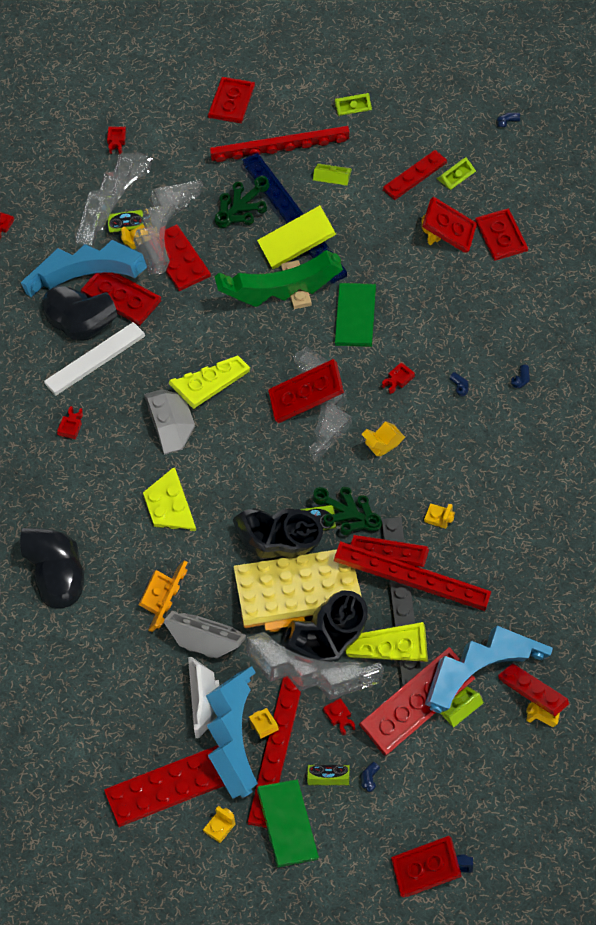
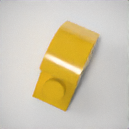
(384, 439)

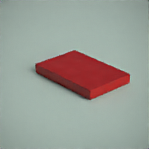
(231, 100)
(449, 225)
(501, 234)
(426, 866)

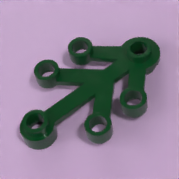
(241, 204)
(348, 512)

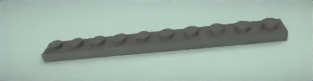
(401, 598)

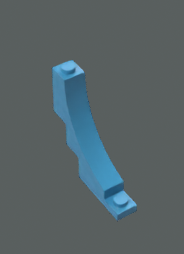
(87, 260)
(501, 647)
(226, 729)

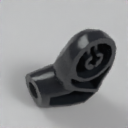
(76, 313)
(278, 535)
(57, 564)
(332, 628)

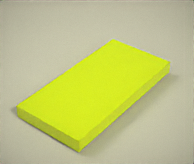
(296, 237)

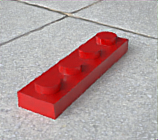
(414, 175)
(404, 552)
(533, 689)

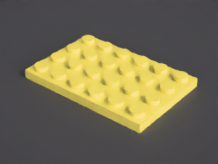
(291, 586)

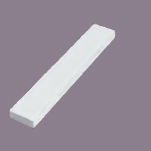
(94, 358)

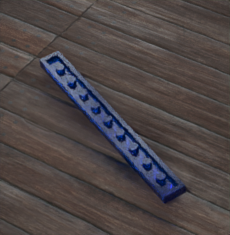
(283, 202)

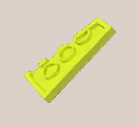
(206, 383)
(393, 643)

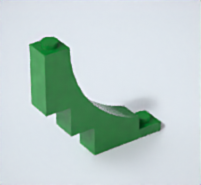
(257, 288)

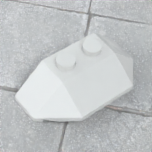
(202, 683)

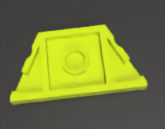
(168, 503)

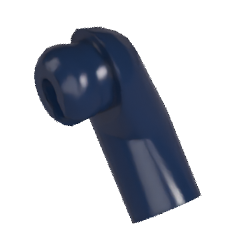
(502, 120)
(523, 379)
(462, 384)
(367, 777)

